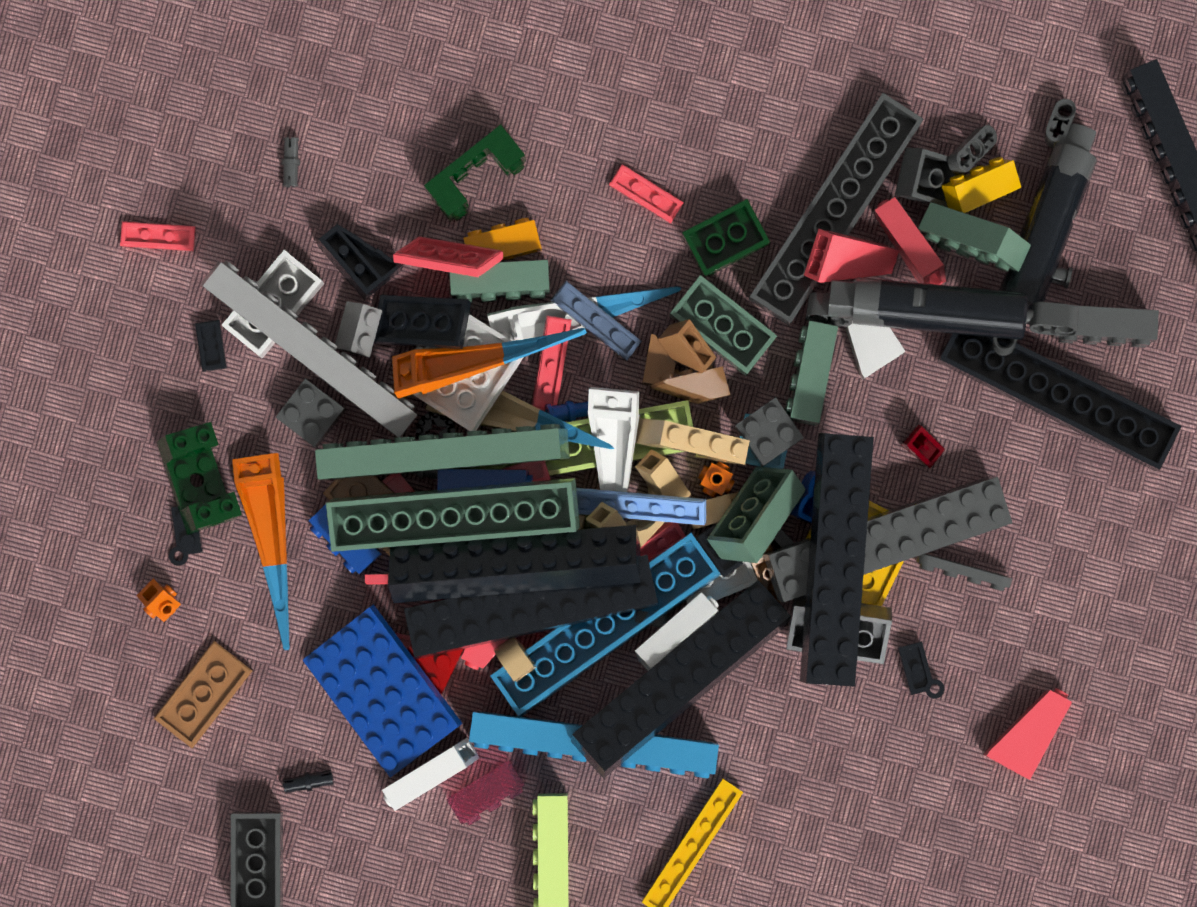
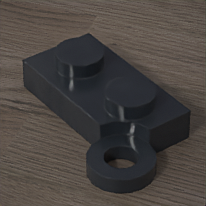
(185, 543)
(917, 670)

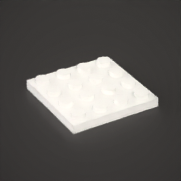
(472, 397)

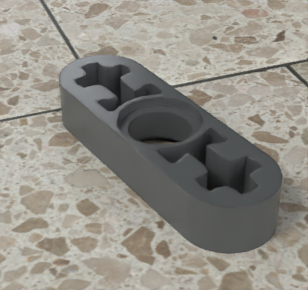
(963, 150)

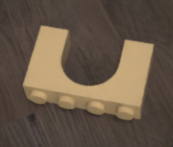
(694, 440)
(660, 479)

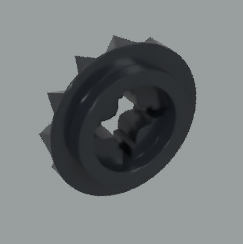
(425, 424)

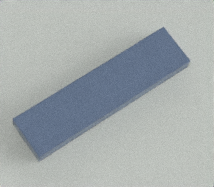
(595, 320)

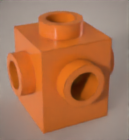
(709, 486)
(158, 600)

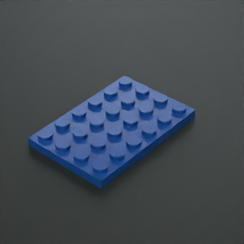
(382, 691)

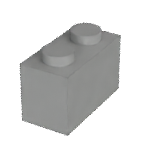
(358, 329)

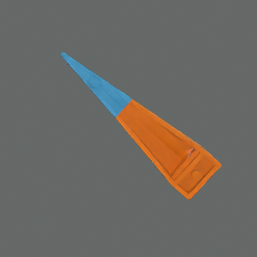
(434, 368)
(263, 499)

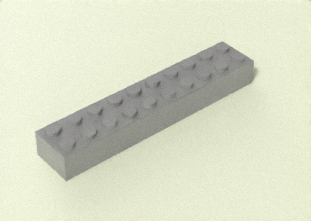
(306, 347)

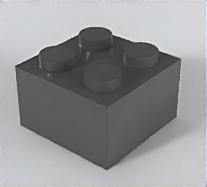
(923, 176)
(310, 413)
(769, 432)

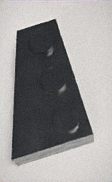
(358, 261)

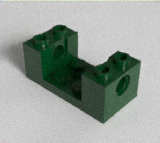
(497, 145)
(188, 454)

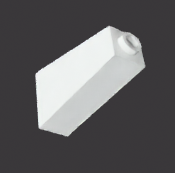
(872, 346)
(677, 630)
(430, 774)

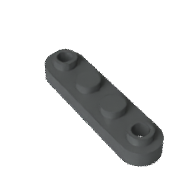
(973, 574)

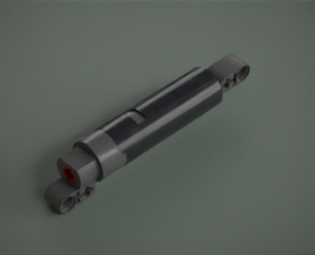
(1053, 208)
(939, 309)

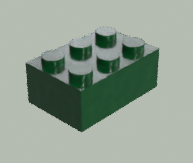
(725, 238)

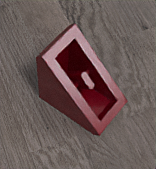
(923, 446)

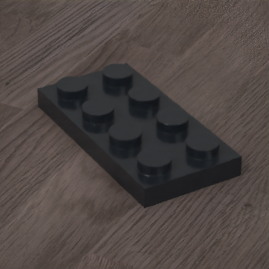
(422, 321)

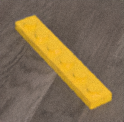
(693, 845)

